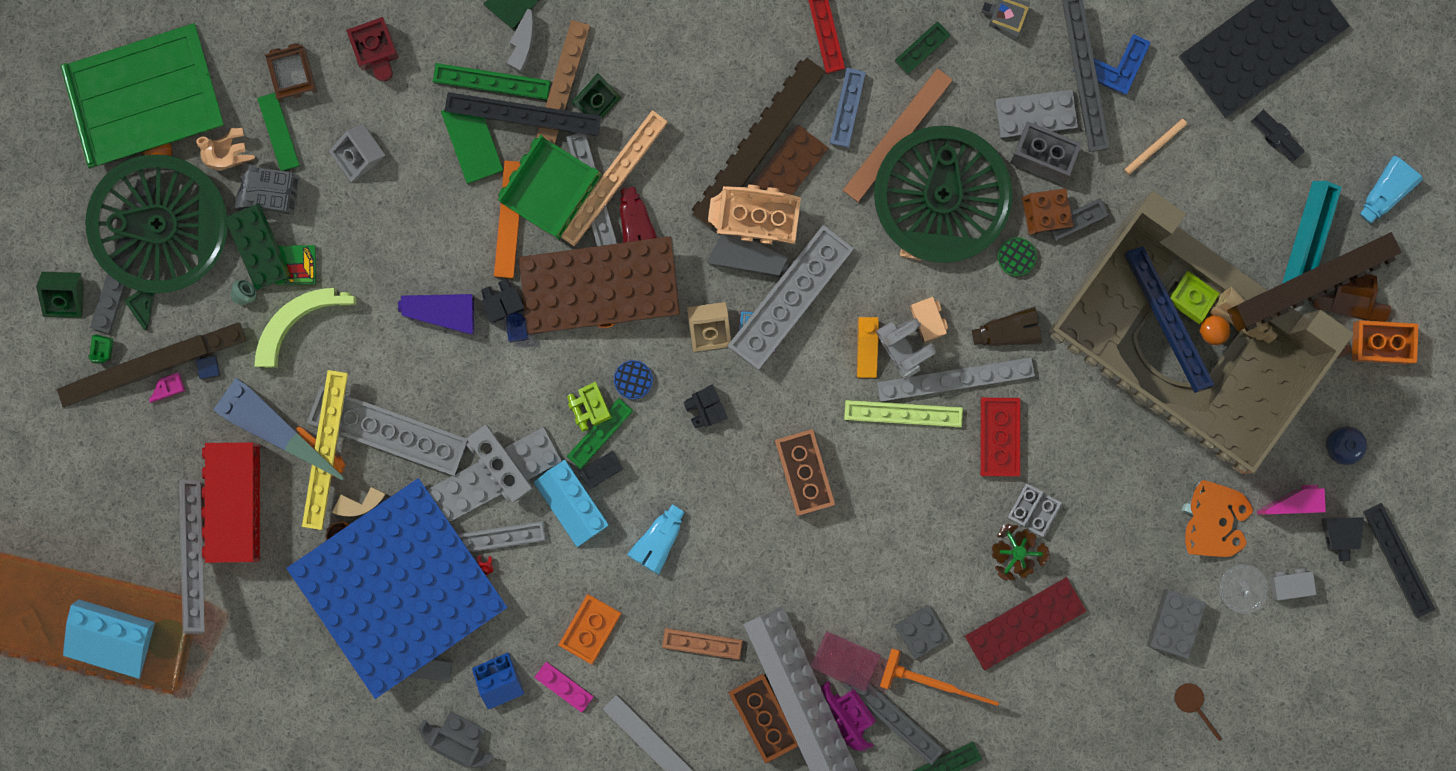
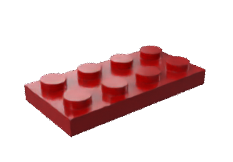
(999, 436)

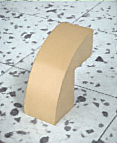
(348, 507)

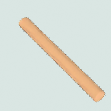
(1156, 146)

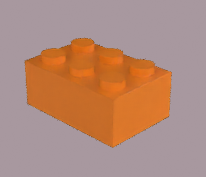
(1385, 342)

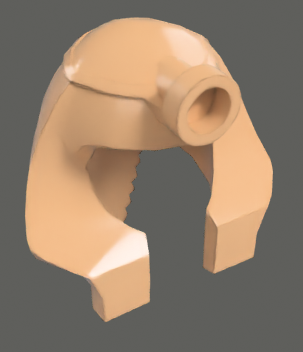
(220, 154)

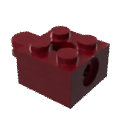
(374, 48)

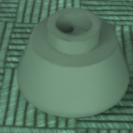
(243, 292)

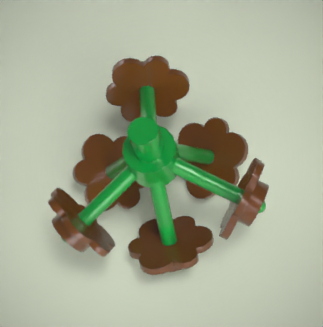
(1023, 542)

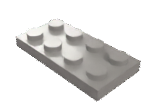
(1048, 110)

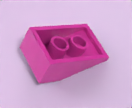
(1304, 500)

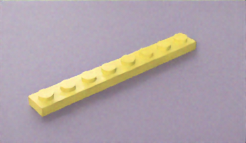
(326, 446)

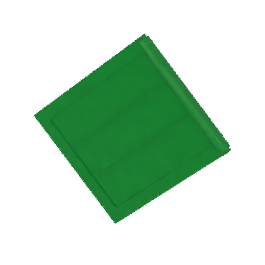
(142, 95)

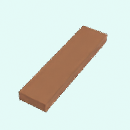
(702, 643)

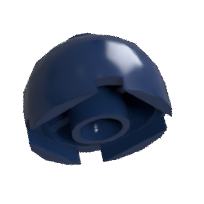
(1346, 445)

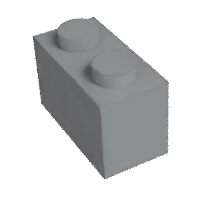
(1292, 585)

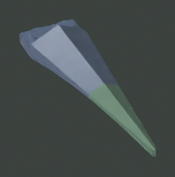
(249, 411)

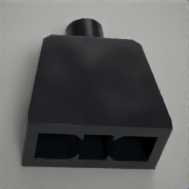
(1343, 535)

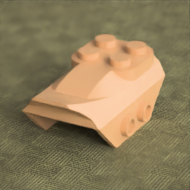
(755, 214)

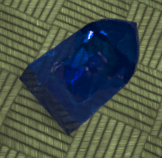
(516, 328)

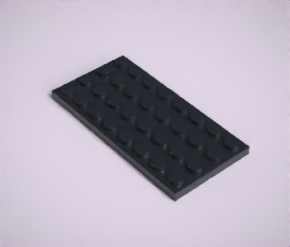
(1260, 48)

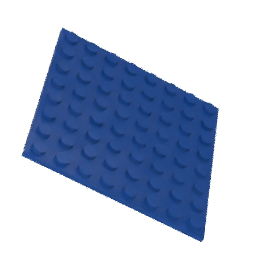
(396, 588)

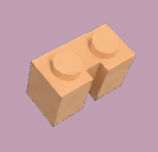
(928, 315)

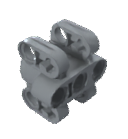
(900, 352)

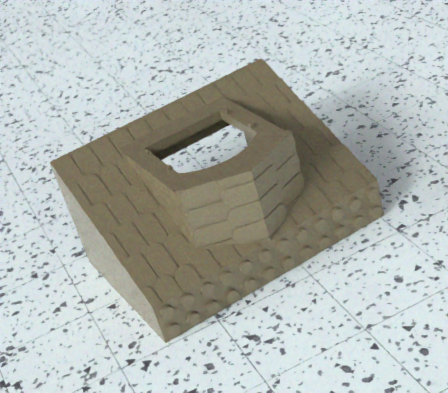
(1254, 382)

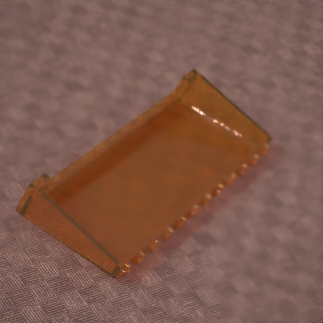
(37, 606)

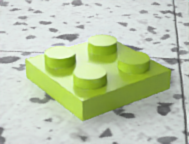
(1193, 297)

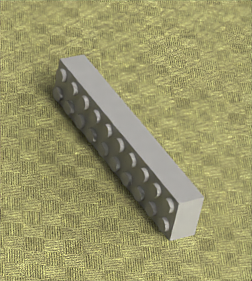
(798, 692)

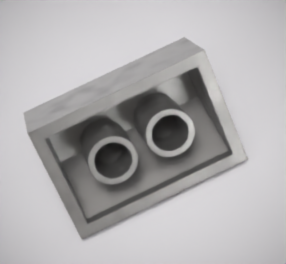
(1045, 153)

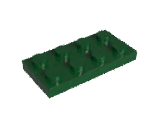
(257, 246)

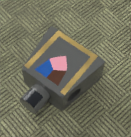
(1007, 16)

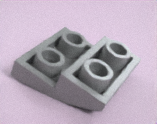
(1035, 510)

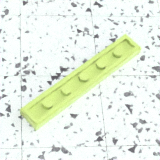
(903, 413)

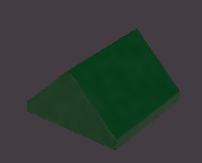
(596, 97)

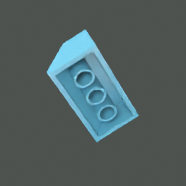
(571, 503)

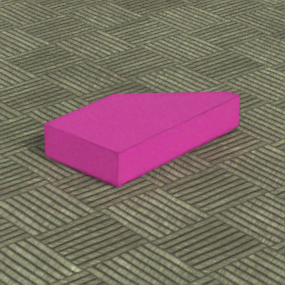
(167, 387)

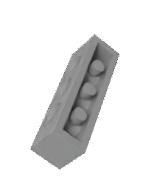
(521, 485)

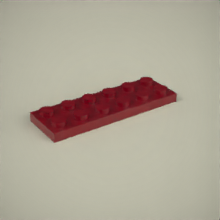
(1025, 623)

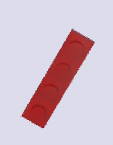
(826, 35)

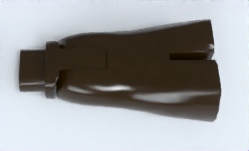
(1013, 329)

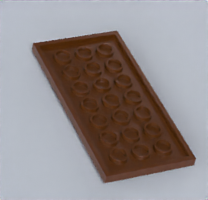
(599, 285)

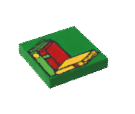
(300, 263)

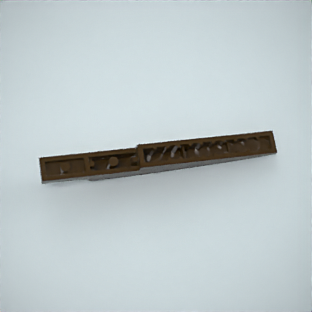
(151, 364)

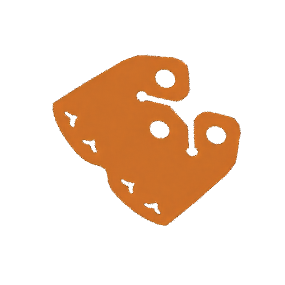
(1206, 520)

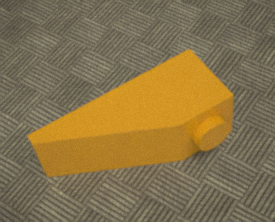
(867, 347)

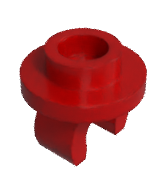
(486, 567)

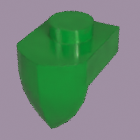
(100, 349)

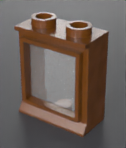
(290, 71)

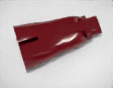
(634, 217)

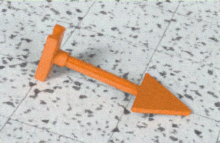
(893, 669)

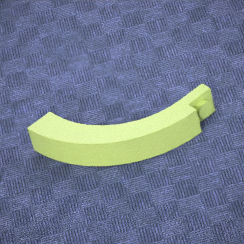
(284, 319)

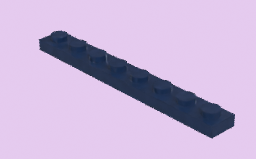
(1169, 319)

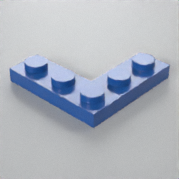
(1121, 78)

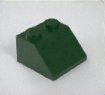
(61, 294)

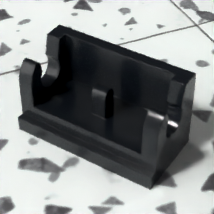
(601, 469)

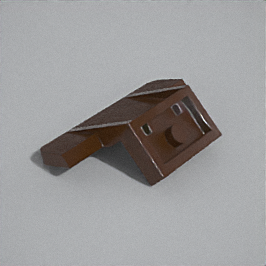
(1355, 300)

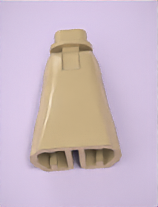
(1232, 298)

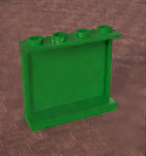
(548, 187)

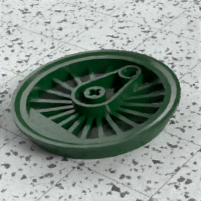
(947, 178)
(139, 223)

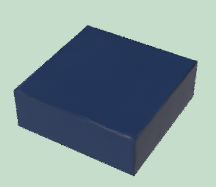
(208, 367)

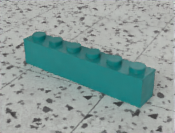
(1313, 228)

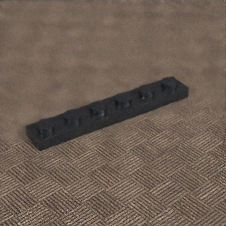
(1398, 560)

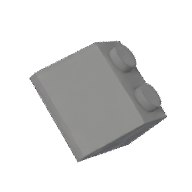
(356, 152)

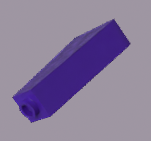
(445, 311)

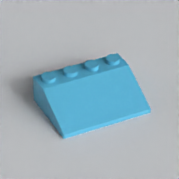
(107, 638)

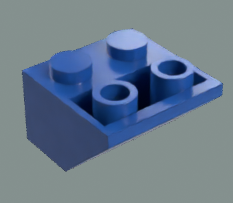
(497, 681)

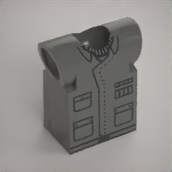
(271, 188)

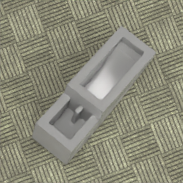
(522, 42)

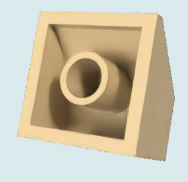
(709, 326)

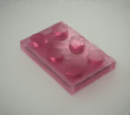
(845, 661)

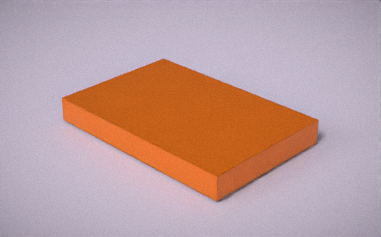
(589, 629)

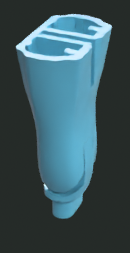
(1391, 187)
(656, 543)

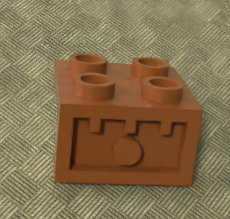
(1047, 211)

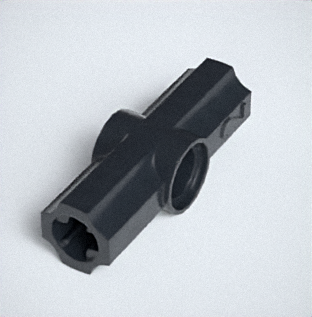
(1277, 136)

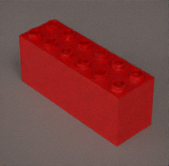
(231, 502)

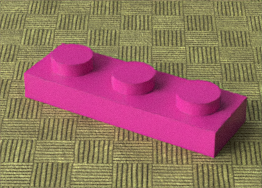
(564, 686)

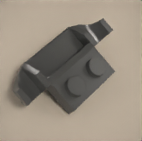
(456, 741)

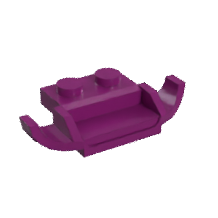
(851, 716)

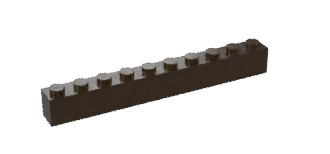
(762, 135)
(1314, 281)

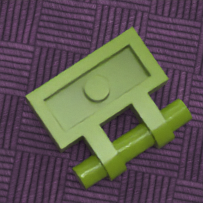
(594, 403)

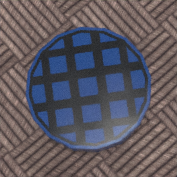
(633, 379)

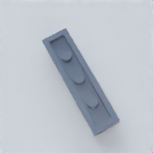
(847, 107)

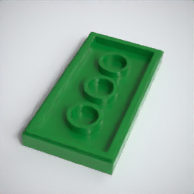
(472, 146)

